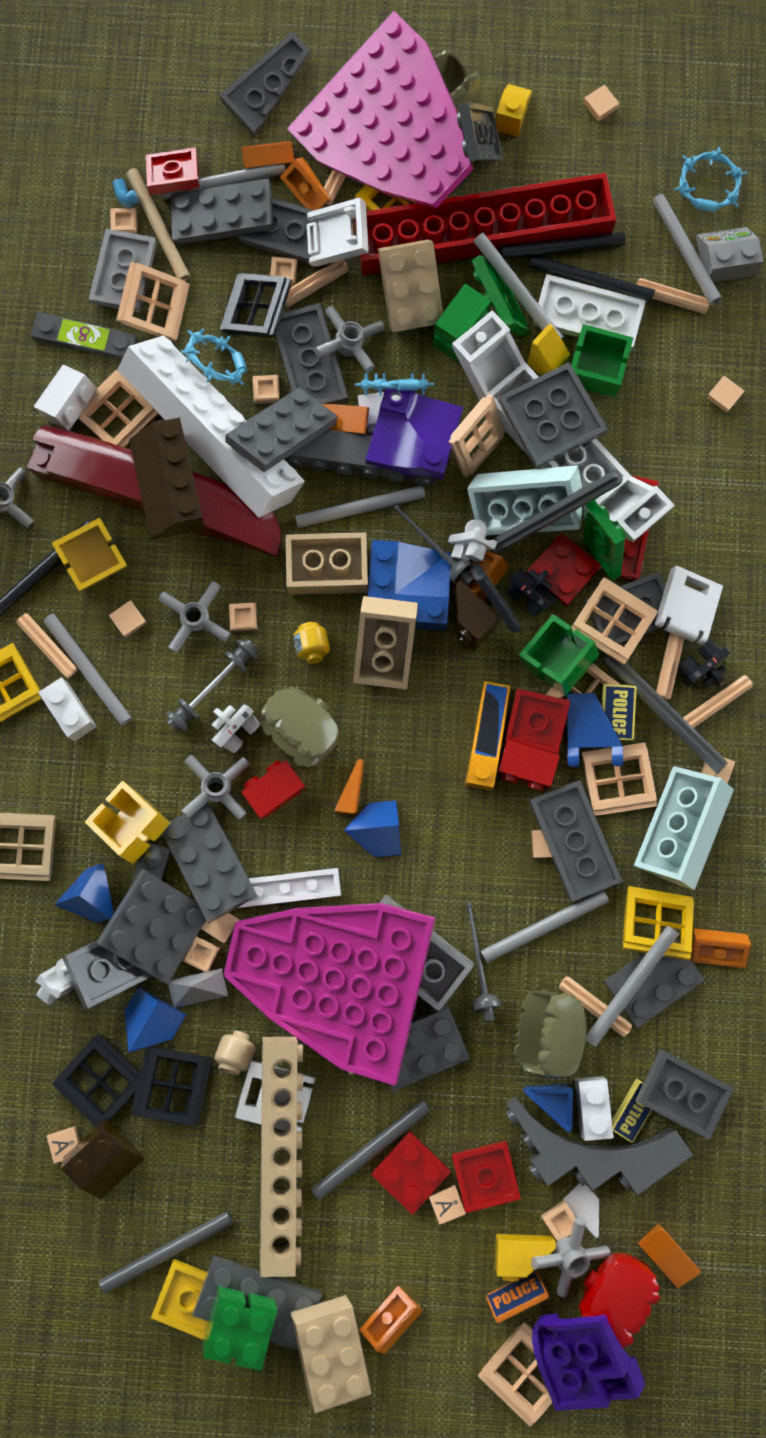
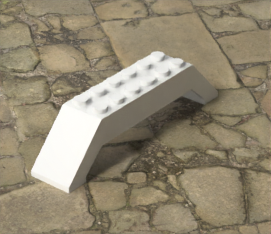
(497, 368)

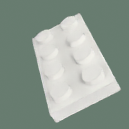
(575, 304)

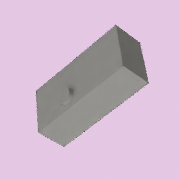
(443, 968)

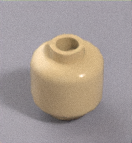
(234, 1053)

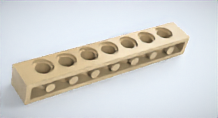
(280, 1260)

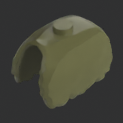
(459, 83)
(300, 726)
(551, 1034)

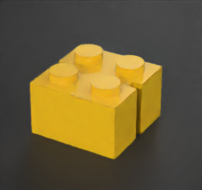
(89, 554)
(131, 827)

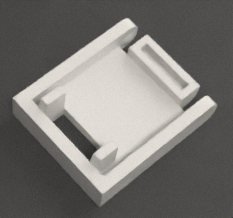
(333, 234)
(687, 609)
(253, 1114)

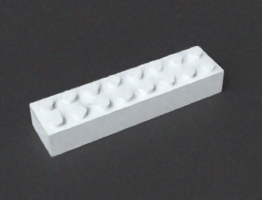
(206, 417)

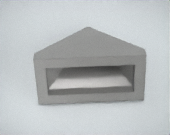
(198, 988)

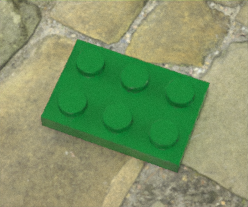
(500, 297)
(603, 539)

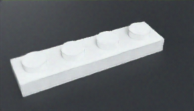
(295, 887)

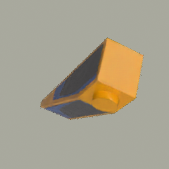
(488, 736)

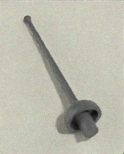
(459, 570)
(485, 1001)

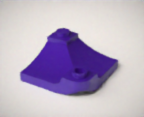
(413, 434)
(584, 1362)

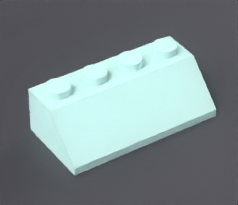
(515, 496)
(684, 827)

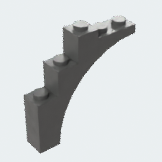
(638, 1163)

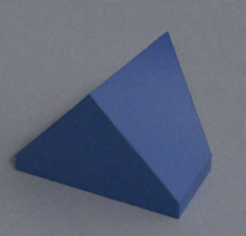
(377, 829)
(89, 895)
(150, 1020)
(554, 1100)

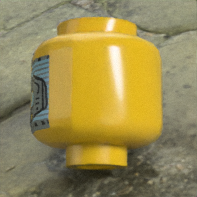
(311, 642)

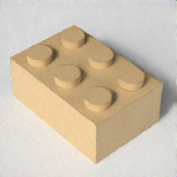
(411, 285)
(326, 563)
(385, 642)
(330, 1353)

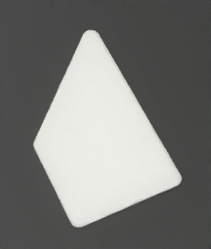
(586, 1206)

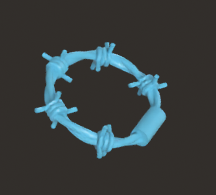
(703, 204)
(221, 343)
(399, 385)

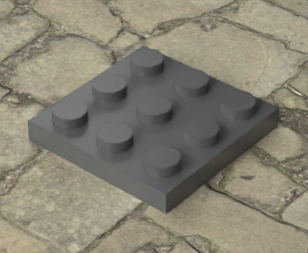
(552, 415)
(153, 926)

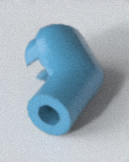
(124, 197)

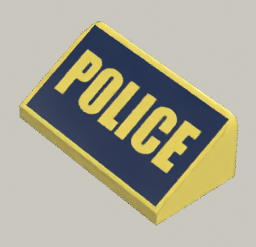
(619, 707)
(631, 1114)

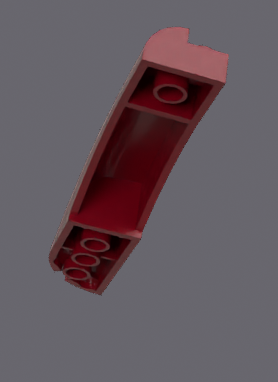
(111, 473)

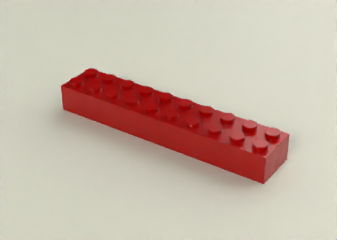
(505, 216)

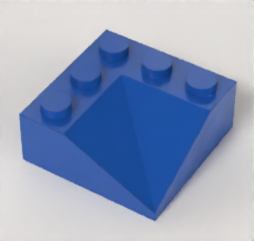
(412, 575)

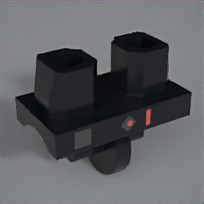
(533, 586)
(712, 656)

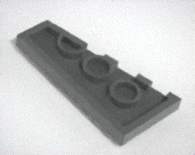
(261, 87)

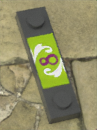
(82, 336)

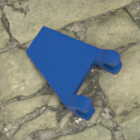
(590, 729)

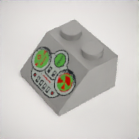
(730, 254)

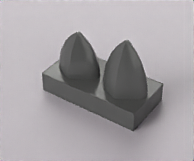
(154, 861)

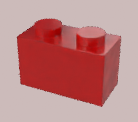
(527, 765)
(273, 789)

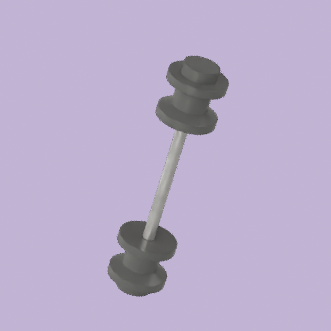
(245, 651)

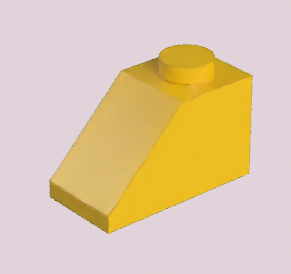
(512, 109)
(548, 351)
(515, 1253)

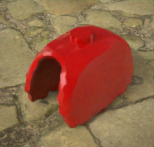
(623, 1292)

